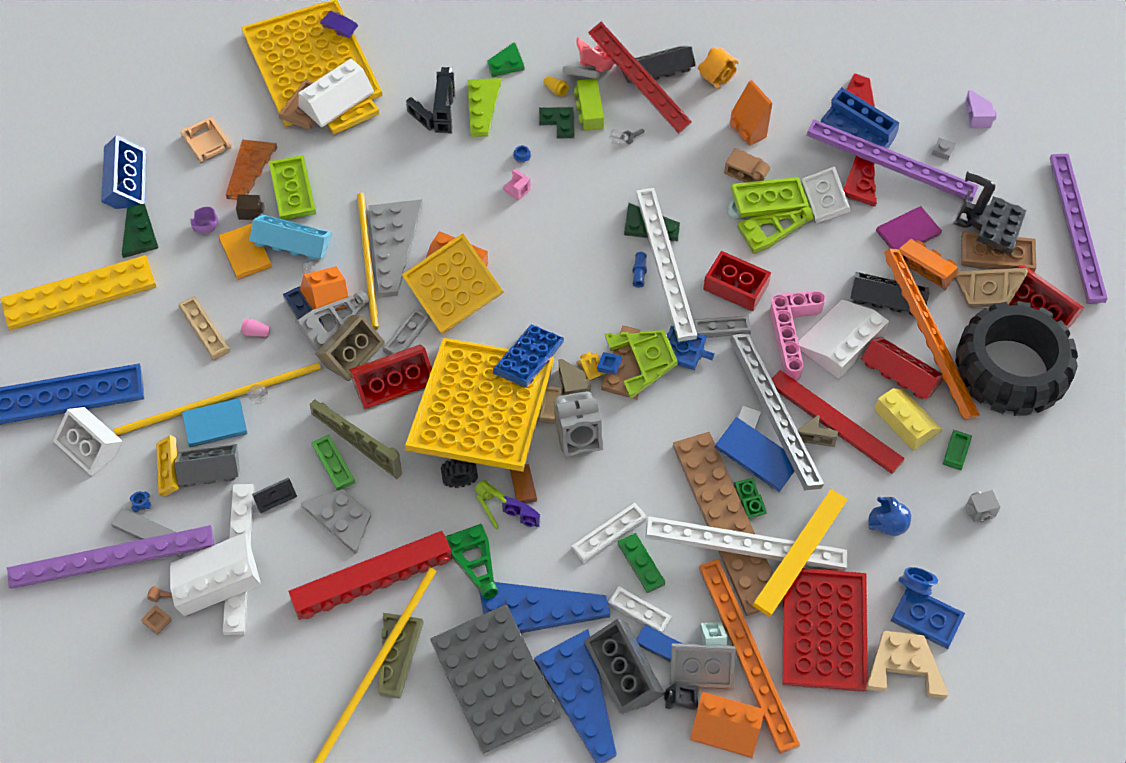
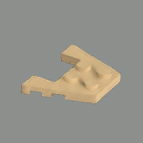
(905, 655)

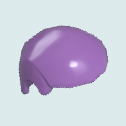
(204, 220)

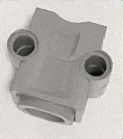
(578, 423)

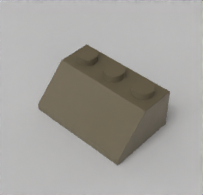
(350, 346)

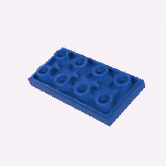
(528, 355)
(756, 454)

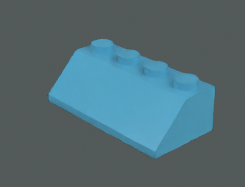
(289, 236)

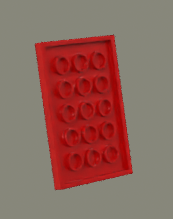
(826, 631)

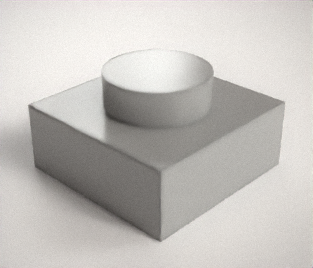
(943, 149)

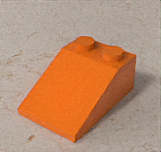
(751, 114)

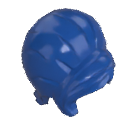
(890, 517)

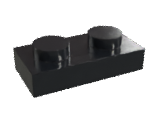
(423, 116)
(274, 495)

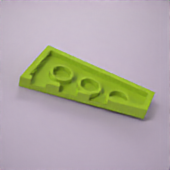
(482, 104)

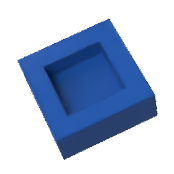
(609, 363)

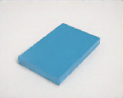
(214, 422)

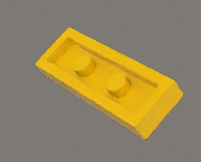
(353, 116)
(166, 469)

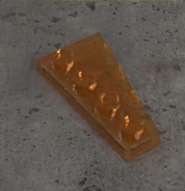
(249, 166)

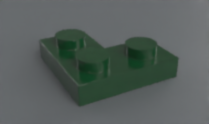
(559, 116)

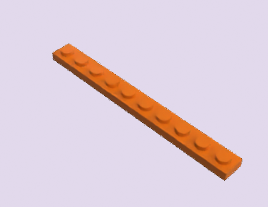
(931, 333)
(749, 656)

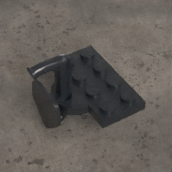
(997, 222)

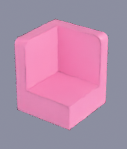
(518, 186)

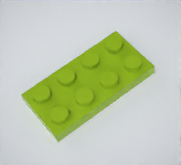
(292, 187)
(769, 196)

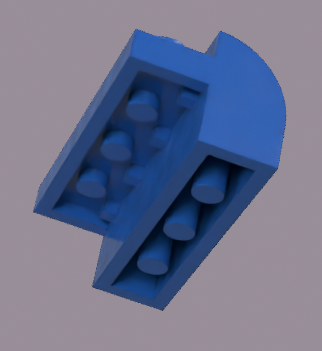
(860, 119)

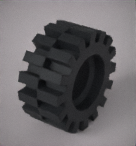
(458, 473)

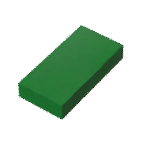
(957, 449)

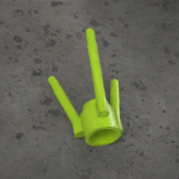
(488, 491)

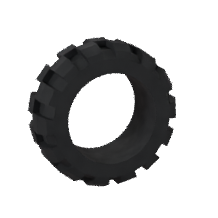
(1030, 328)

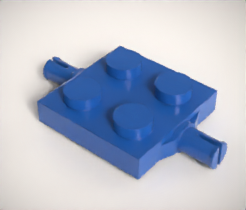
(689, 351)

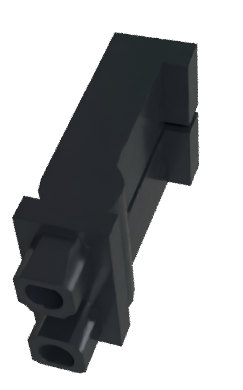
(443, 99)

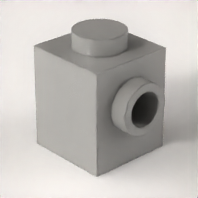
(982, 506)

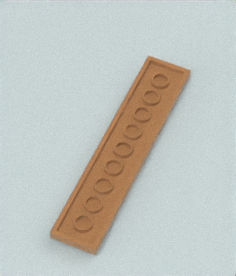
(723, 510)

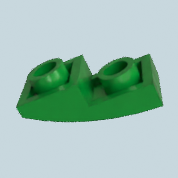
(750, 497)

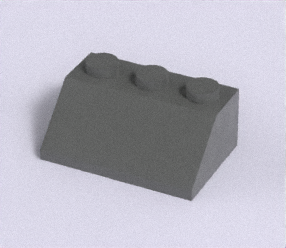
(207, 465)

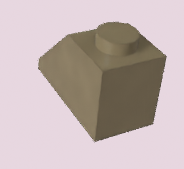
(572, 379)

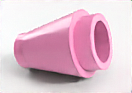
(254, 328)

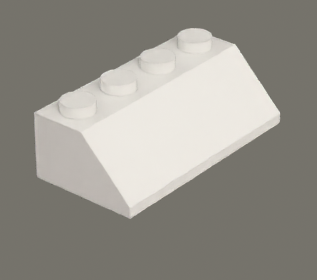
(335, 93)

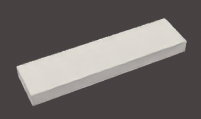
(609, 532)

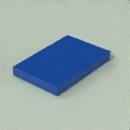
(928, 617)

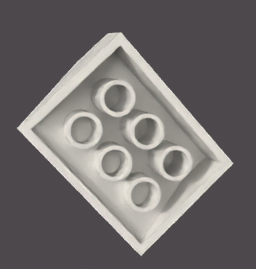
(842, 336)
(213, 575)

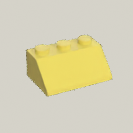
(906, 418)

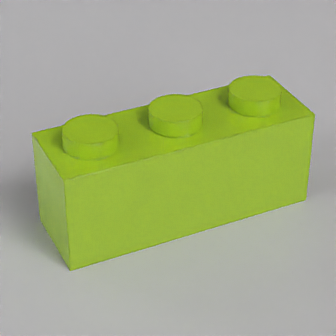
(589, 104)

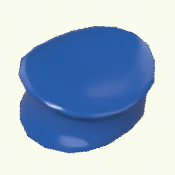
(918, 580)

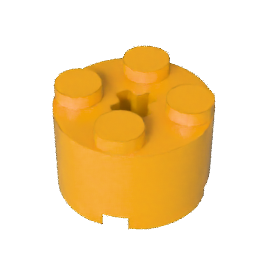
(718, 67)

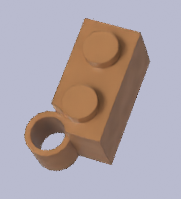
(746, 167)

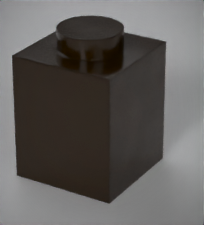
(249, 207)

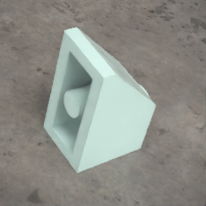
(713, 634)

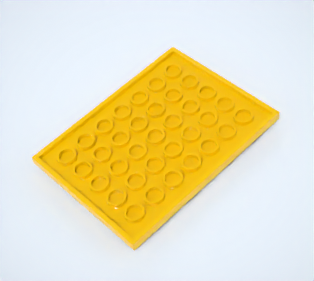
(301, 49)
(475, 413)

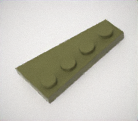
(398, 661)

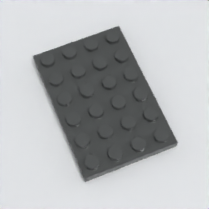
(495, 678)

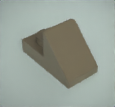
(821, 436)

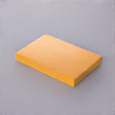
(243, 254)

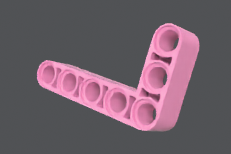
(808, 304)

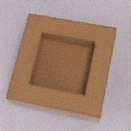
(156, 620)

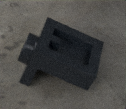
(681, 696)

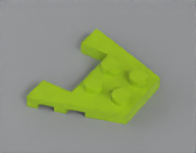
(651, 353)

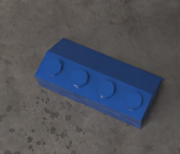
(123, 174)

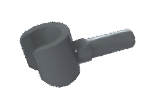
(632, 135)

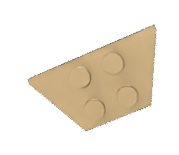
(990, 287)

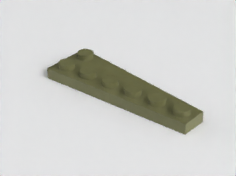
(380, 454)

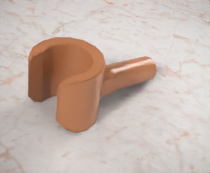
(155, 592)

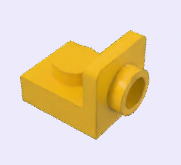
(589, 365)

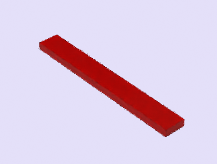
(640, 77)
(837, 421)

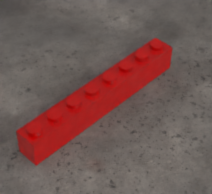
(370, 575)

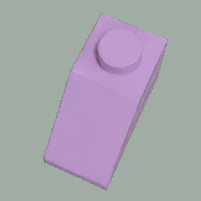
(979, 111)

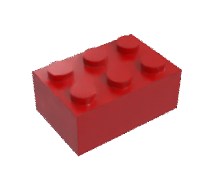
(737, 281)

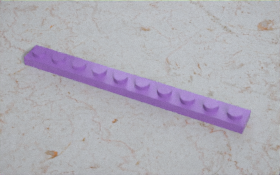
(891, 160)
(1078, 229)
(110, 557)

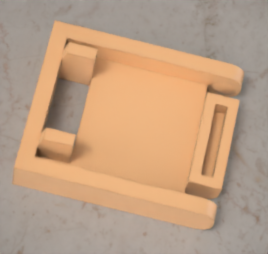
(208, 143)

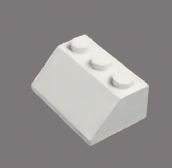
(86, 440)

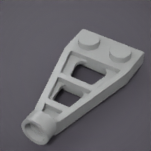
(313, 329)

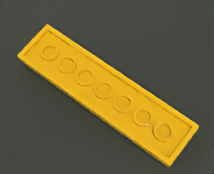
(77, 292)

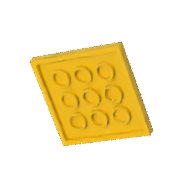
(452, 283)

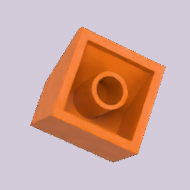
(324, 287)

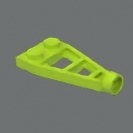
(756, 238)

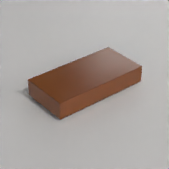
(523, 485)

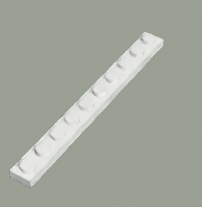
(666, 265)
(739, 542)

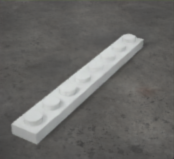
(241, 522)

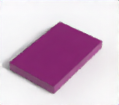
(911, 225)

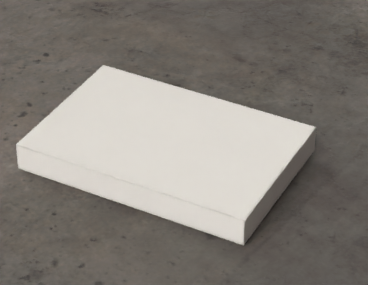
(825, 195)

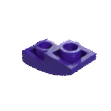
(340, 24)
(527, 514)

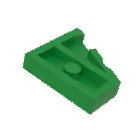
(506, 61)

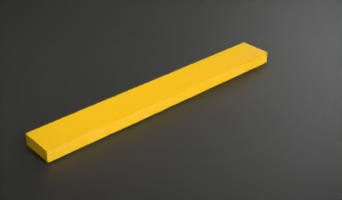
(799, 553)

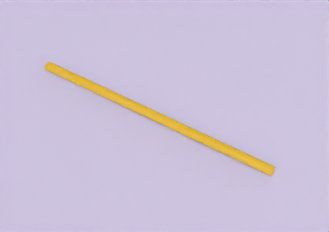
(215, 399)
(375, 666)

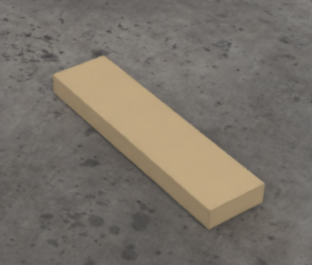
(204, 328)

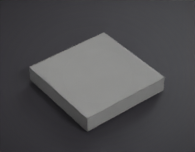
(578, 71)

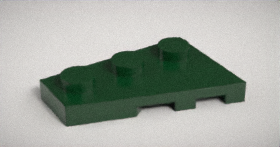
(635, 224)
(138, 232)

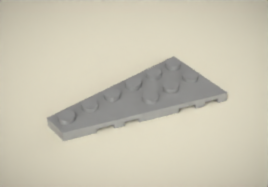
(392, 238)

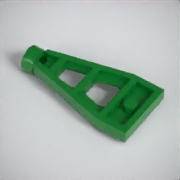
(465, 541)

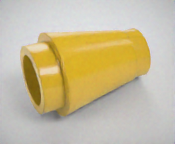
(557, 86)

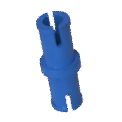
(639, 269)

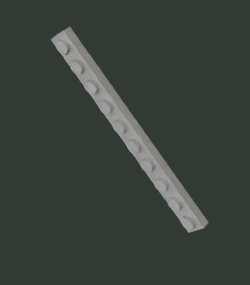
(777, 412)

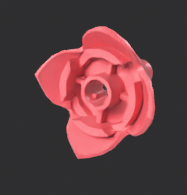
(594, 56)

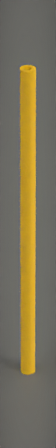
(367, 261)

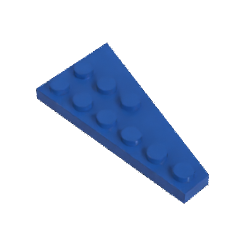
(545, 607)
(578, 689)

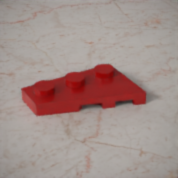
(860, 182)

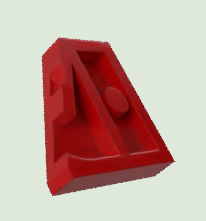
(861, 88)

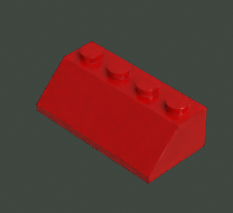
(1045, 295)
(902, 367)
(391, 376)

